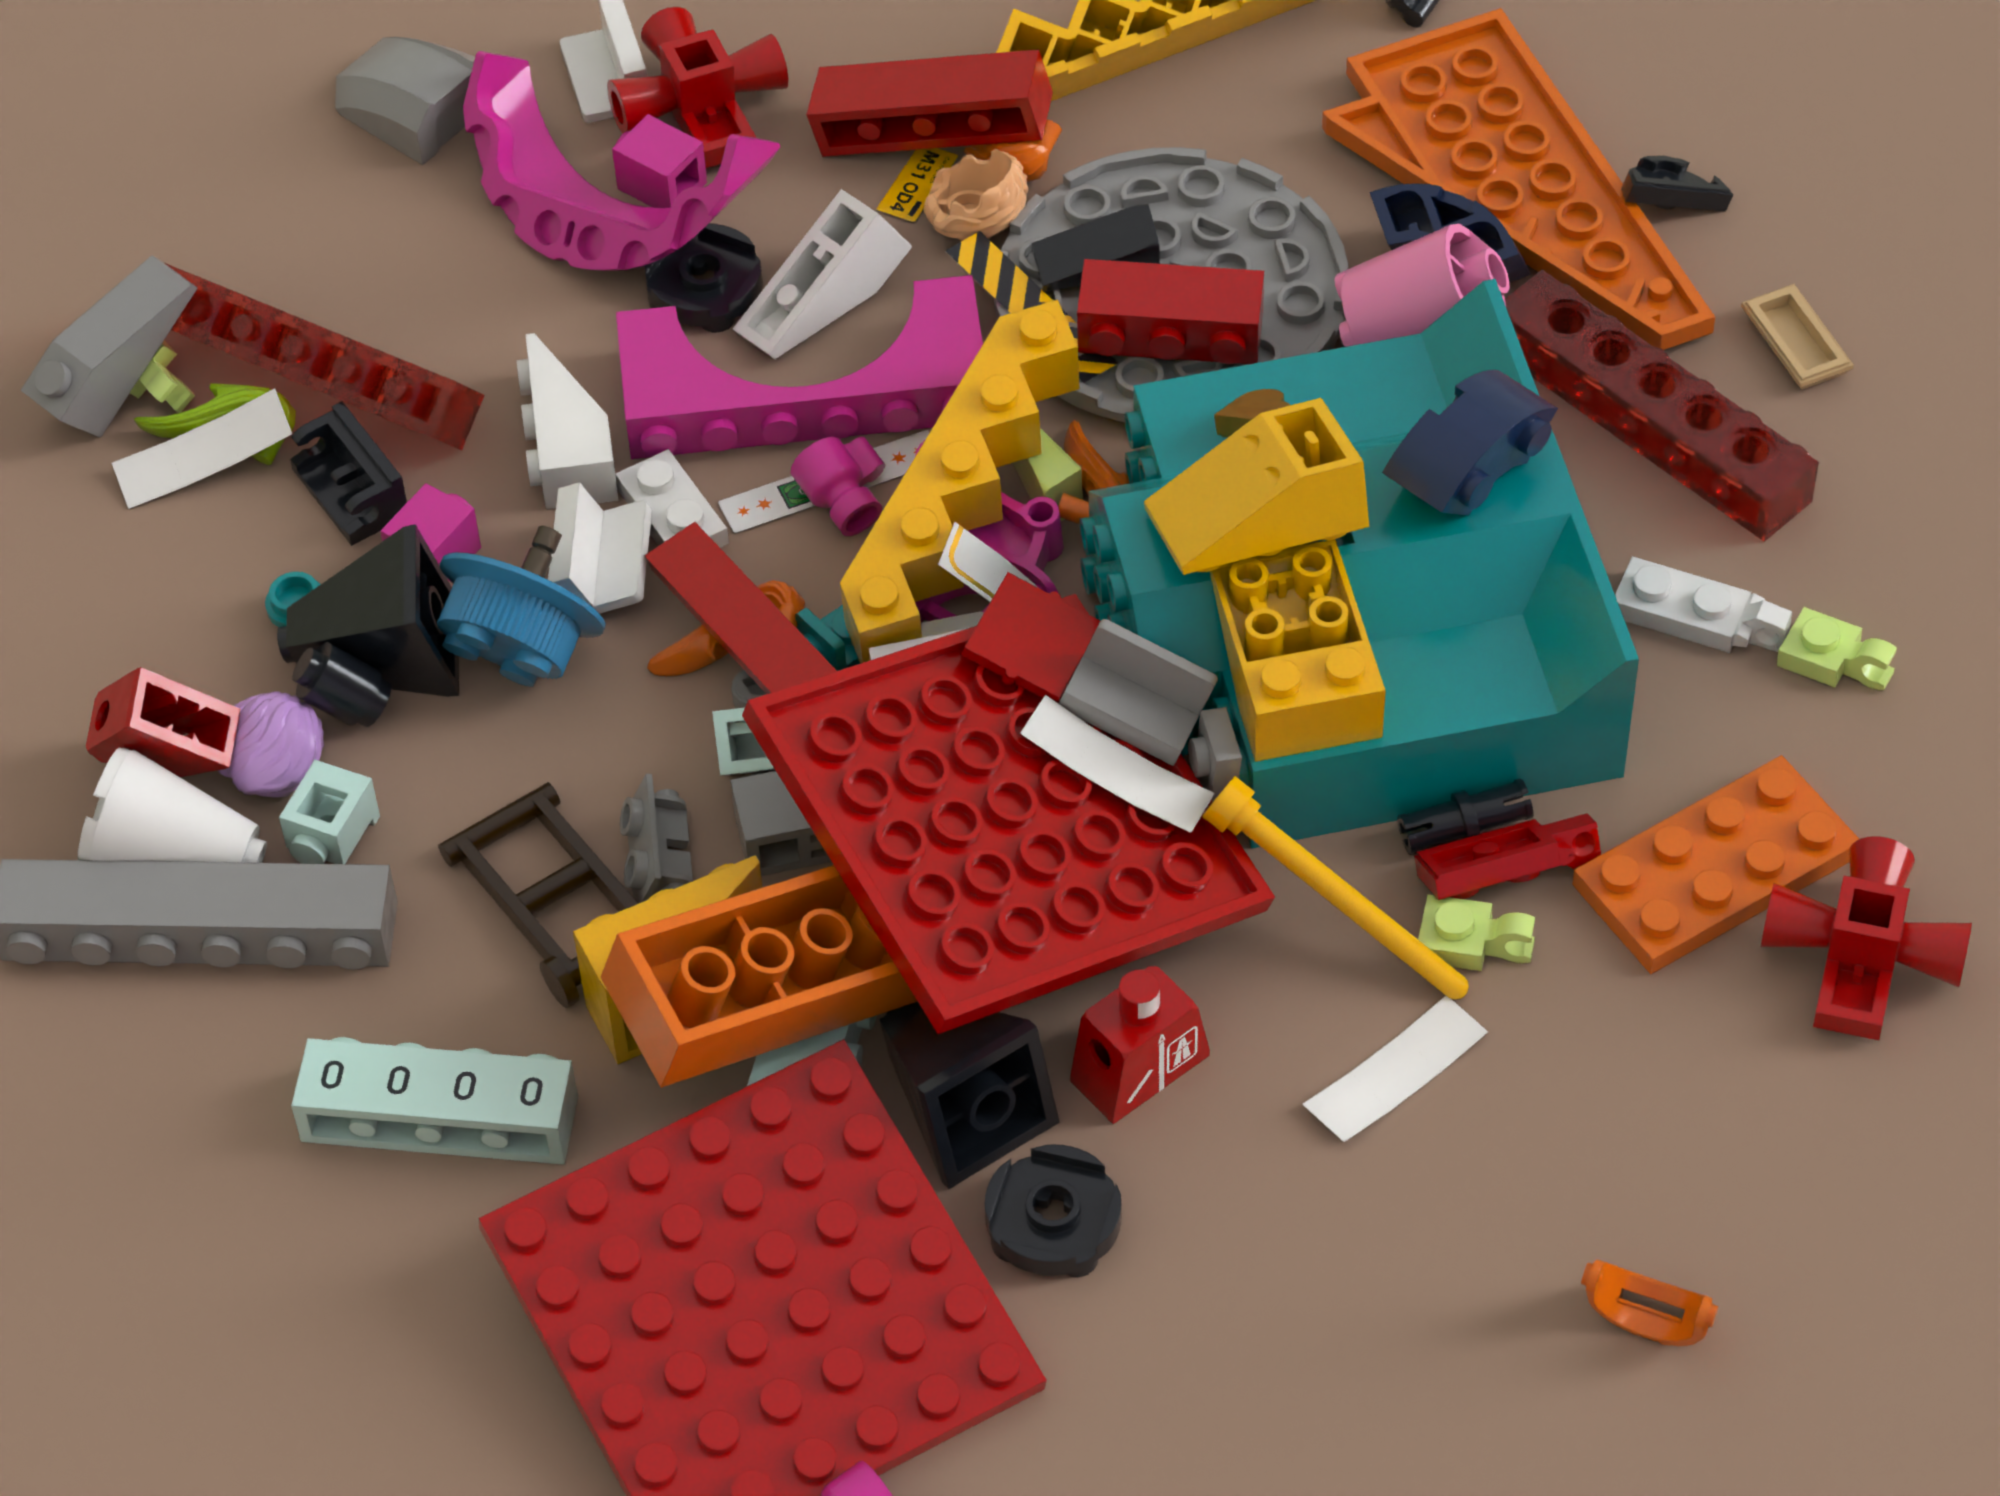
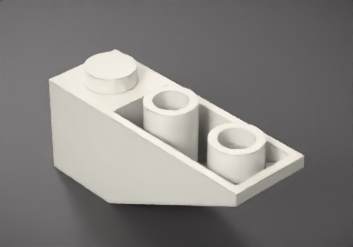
(568, 429)

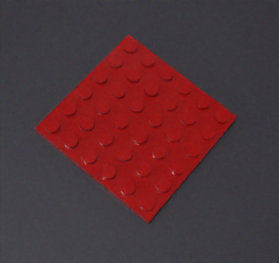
(978, 847)
(762, 1294)

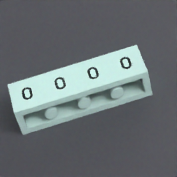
(435, 1100)

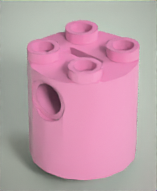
(1414, 284)

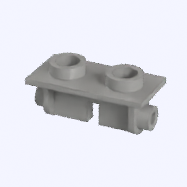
(652, 825)

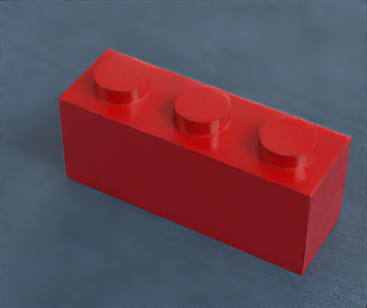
(1170, 311)

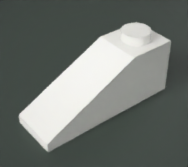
(825, 276)

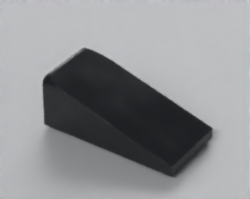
(1120, 236)

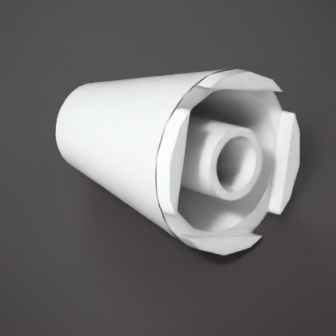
(162, 818)

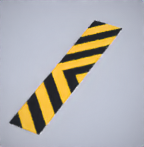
(1015, 290)

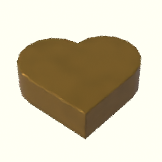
(1246, 408)

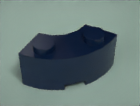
(1421, 209)
(1474, 441)

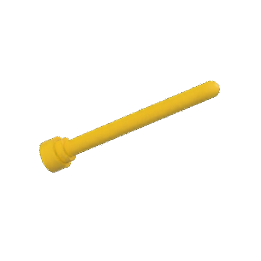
(1239, 813)

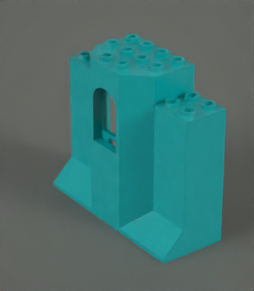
(1483, 625)

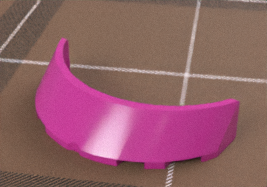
(561, 210)

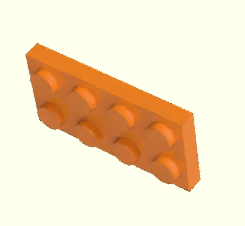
(1714, 863)

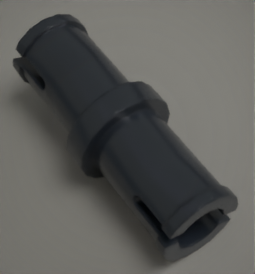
(1465, 816)

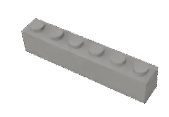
(196, 913)

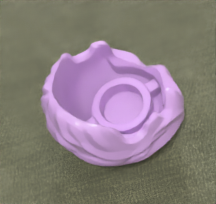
(274, 744)

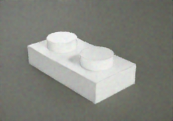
(671, 496)

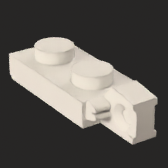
(1699, 608)

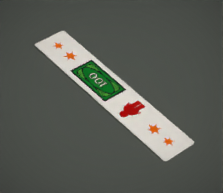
(786, 496)

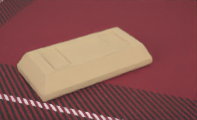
(1797, 336)

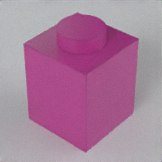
(658, 162)
(443, 520)

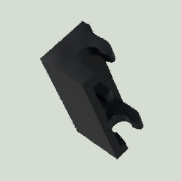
(348, 474)

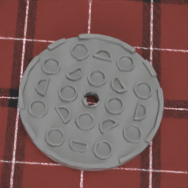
(1204, 218)

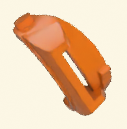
(1605, 1289)

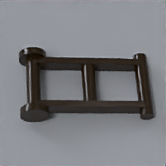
(557, 969)

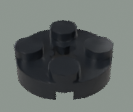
(711, 301)
(1053, 1246)

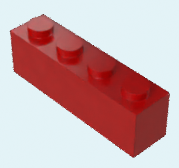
(930, 103)

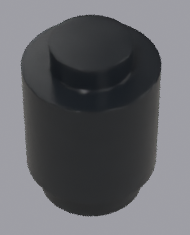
(341, 685)

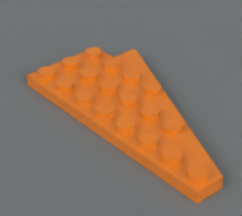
(1489, 124)

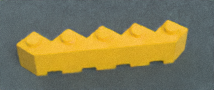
(1124, 35)
(955, 474)

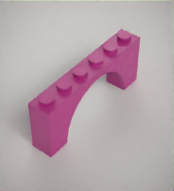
(692, 406)

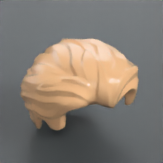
(977, 196)

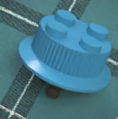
(514, 613)

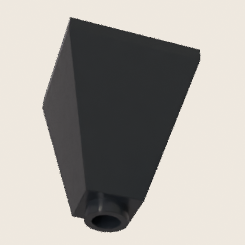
(383, 614)
(971, 1087)

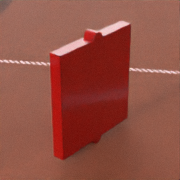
(1031, 638)

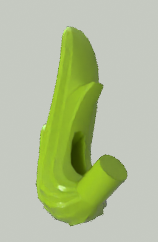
(226, 399)

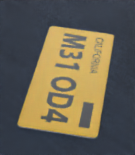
(913, 184)

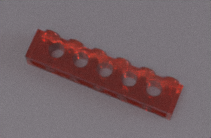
(328, 362)
(1660, 408)

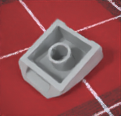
(407, 94)

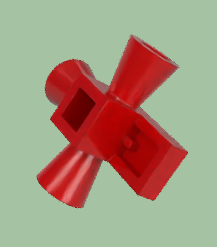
(697, 81)
(1865, 937)

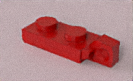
(1507, 854)

